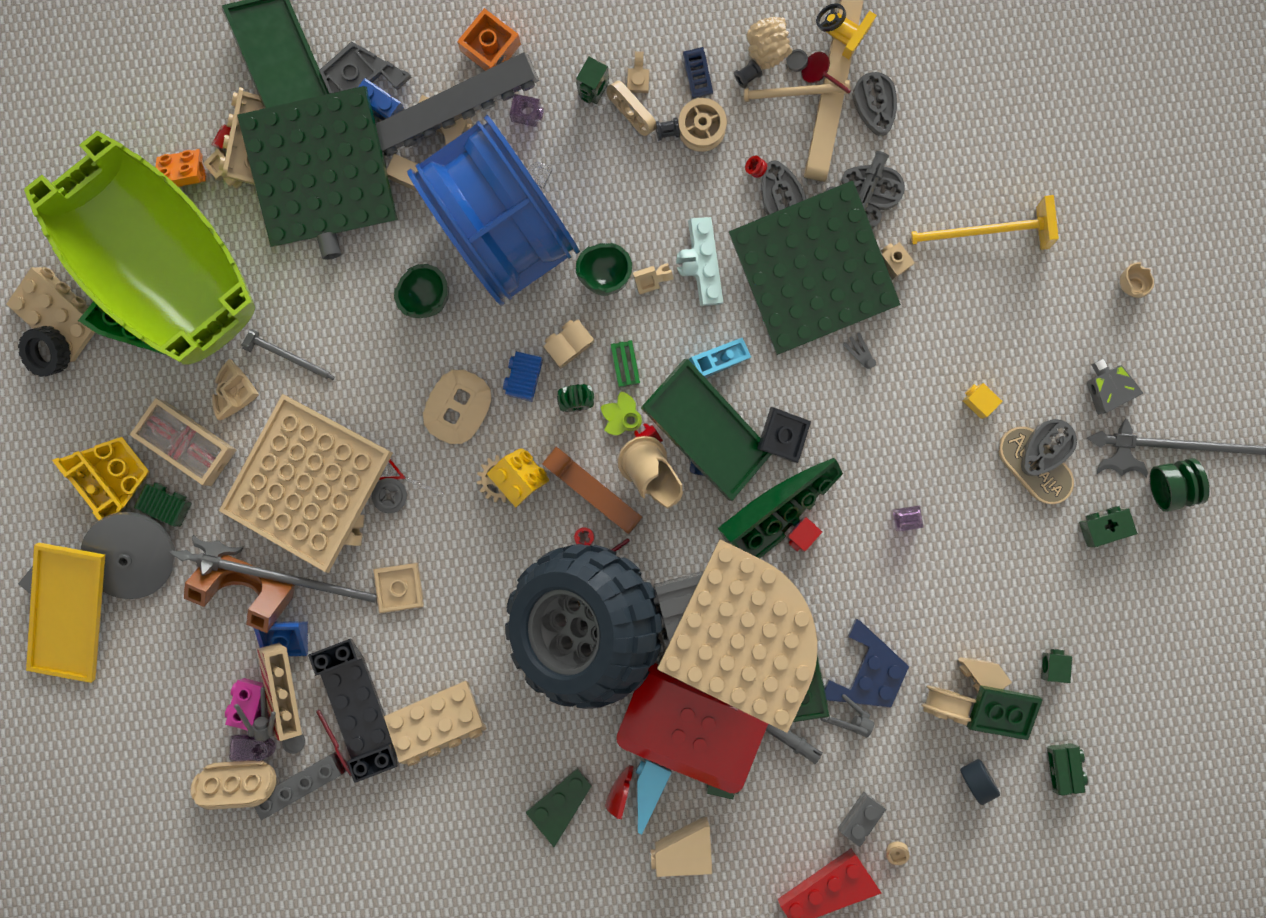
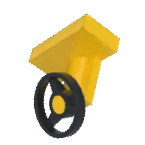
(844, 29)

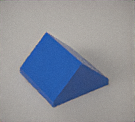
(289, 634)

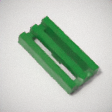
(622, 345)

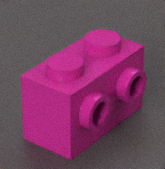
(247, 695)

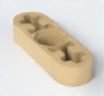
(640, 118)

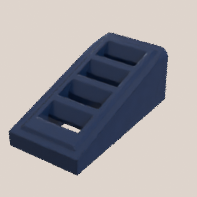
(694, 54)

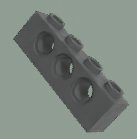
(301, 784)

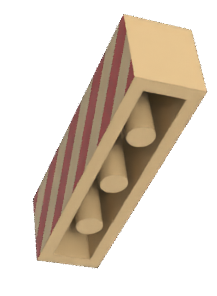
(279, 690)

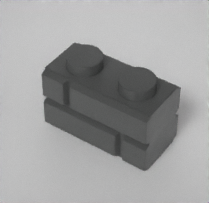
(861, 819)

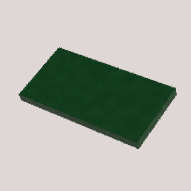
(274, 51)
(706, 429)

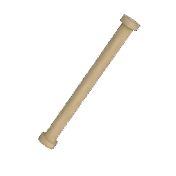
(793, 91)

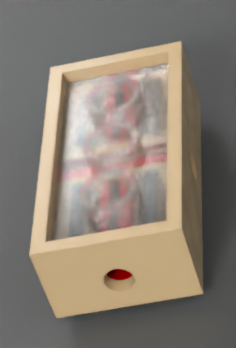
(183, 442)

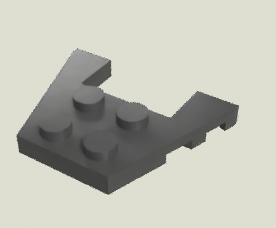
(356, 63)

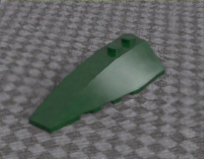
(767, 518)

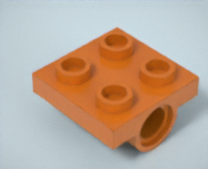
(182, 167)

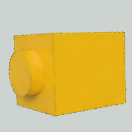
(981, 400)

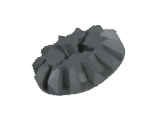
(379, 494)

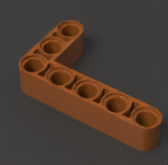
(592, 490)

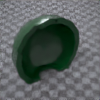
(604, 268)
(421, 291)

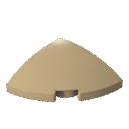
(233, 391)

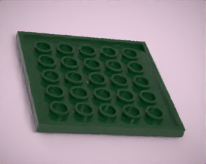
(318, 166)
(814, 267)

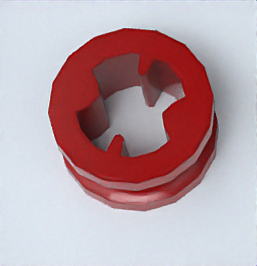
(756, 166)
(590, 535)

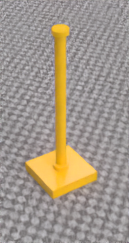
(1045, 223)

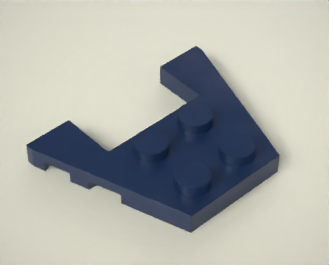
(877, 676)

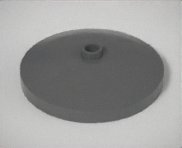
(141, 543)

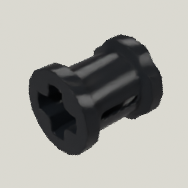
(748, 73)
(667, 129)

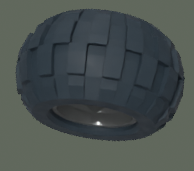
(613, 617)

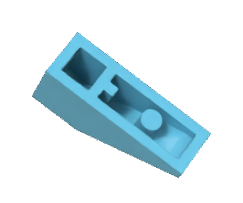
(721, 357)
(650, 785)

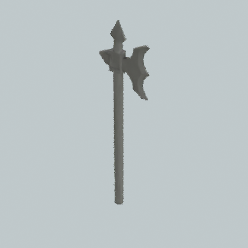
(1124, 461)
(212, 561)

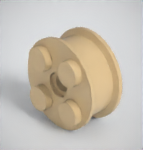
(704, 112)
(948, 705)

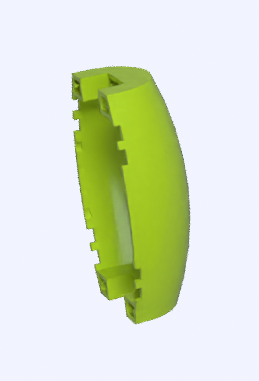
(143, 251)

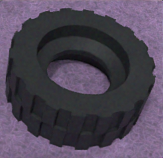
(31, 356)

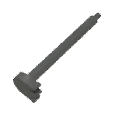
(253, 338)

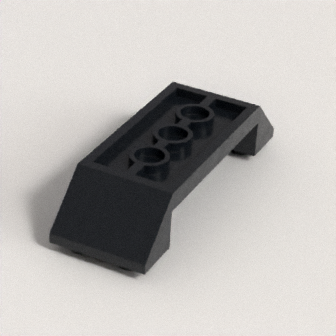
(356, 709)

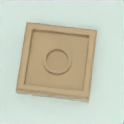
(398, 587)

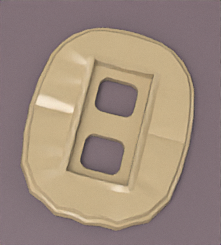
(471, 413)

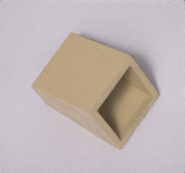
(684, 851)

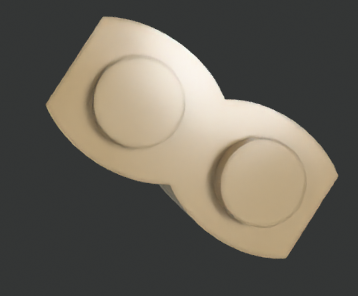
(568, 343)

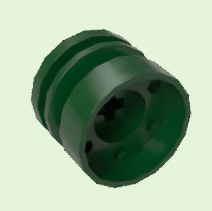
(1179, 484)

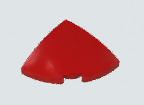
(618, 794)

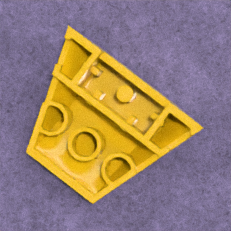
(104, 475)

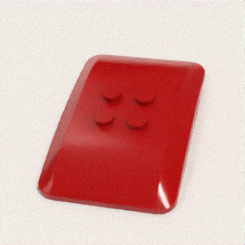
(690, 732)

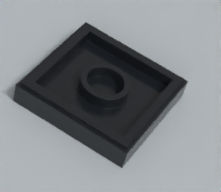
(784, 435)

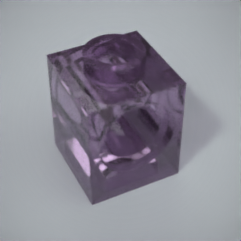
(521, 102)
(908, 518)

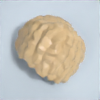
(769, 42)

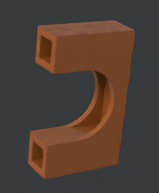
(264, 611)

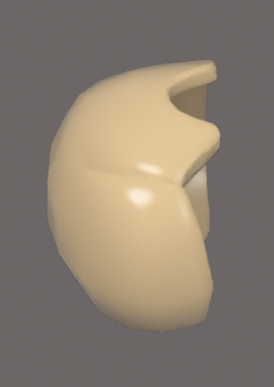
(1136, 280)

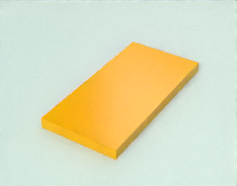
(65, 612)

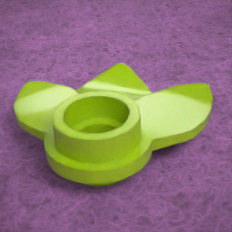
(619, 412)

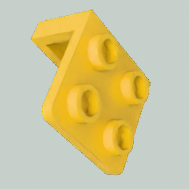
(518, 476)

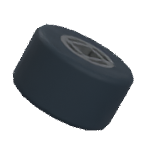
(980, 782)

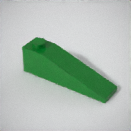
(104, 325)

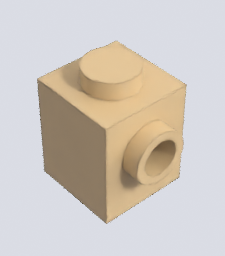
(896, 259)

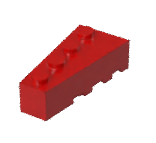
(830, 889)

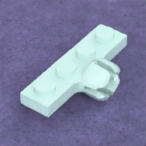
(702, 261)

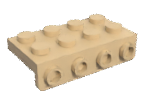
(236, 162)
(49, 302)
(434, 724)

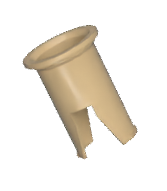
(640, 465)

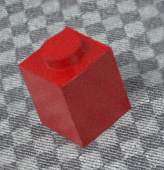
(803, 535)

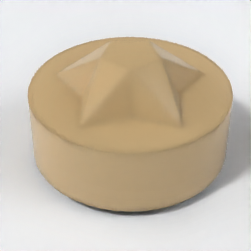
(897, 853)

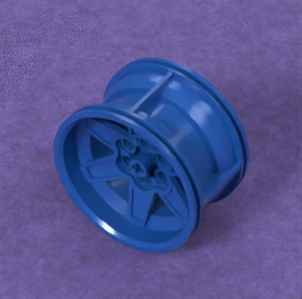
(493, 210)

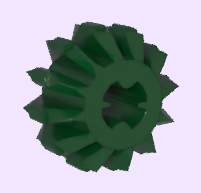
(575, 398)

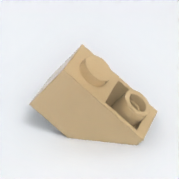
(984, 673)

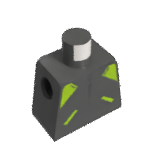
(1111, 387)

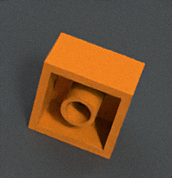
(488, 41)

